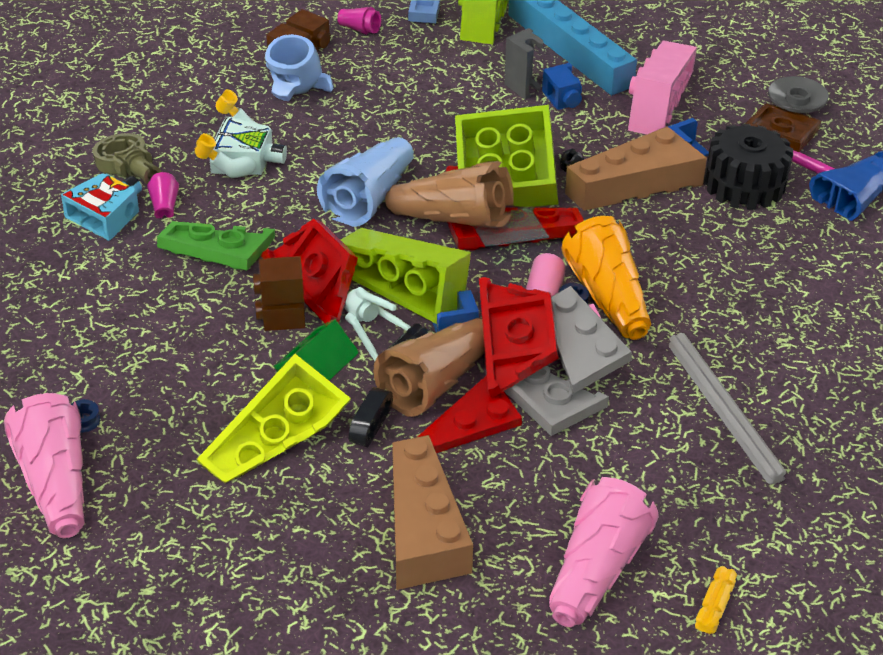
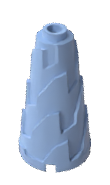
(361, 182)

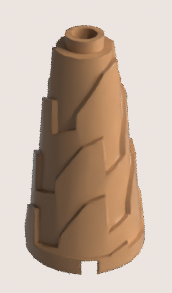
(457, 196)
(429, 365)

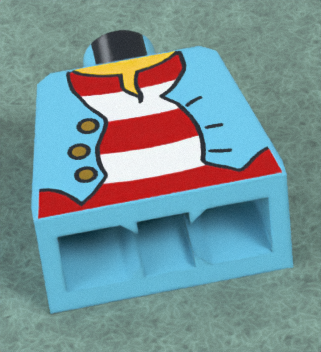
(102, 204)

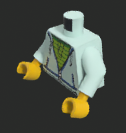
(240, 144)

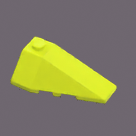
(280, 416)

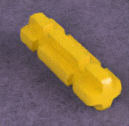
(716, 600)

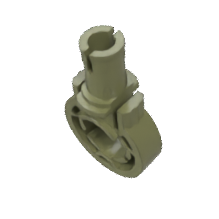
(129, 156)

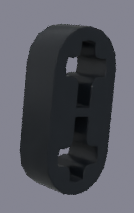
(370, 416)

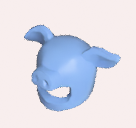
(295, 67)

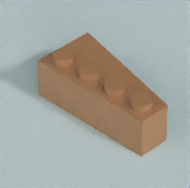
(635, 169)
(427, 522)

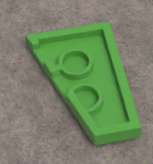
(227, 247)

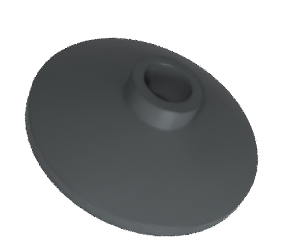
(798, 94)

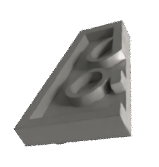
(585, 342)
(552, 401)

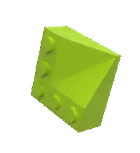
(521, 142)

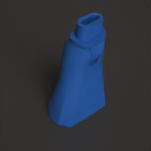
(850, 187)

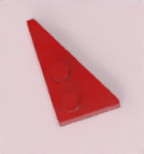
(473, 418)

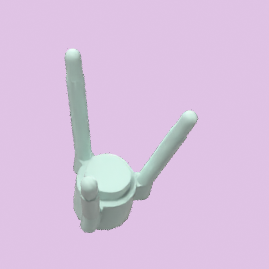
(365, 307)

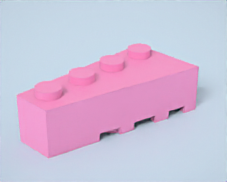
(660, 86)

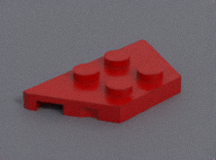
(325, 267)
(516, 333)

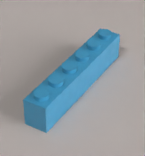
(577, 42)

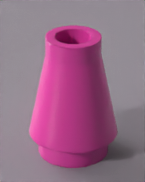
(360, 19)
(163, 193)

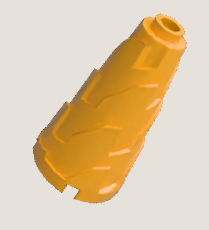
(607, 269)

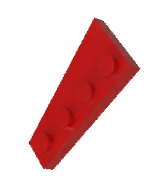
(555, 221)

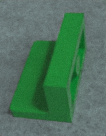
(324, 349)

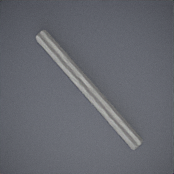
(727, 409)

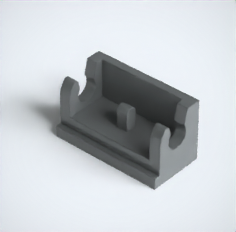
(520, 62)

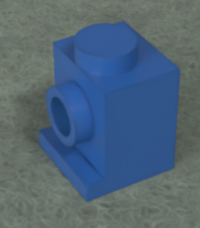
(561, 86)

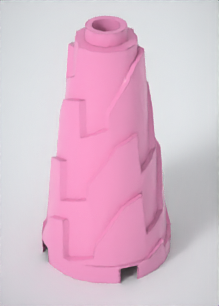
(51, 458)
(603, 541)

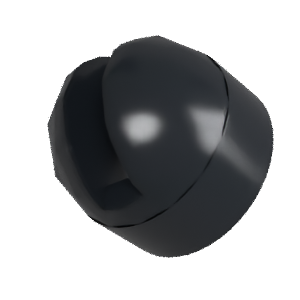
(572, 155)

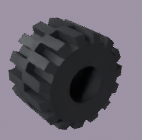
(748, 166)

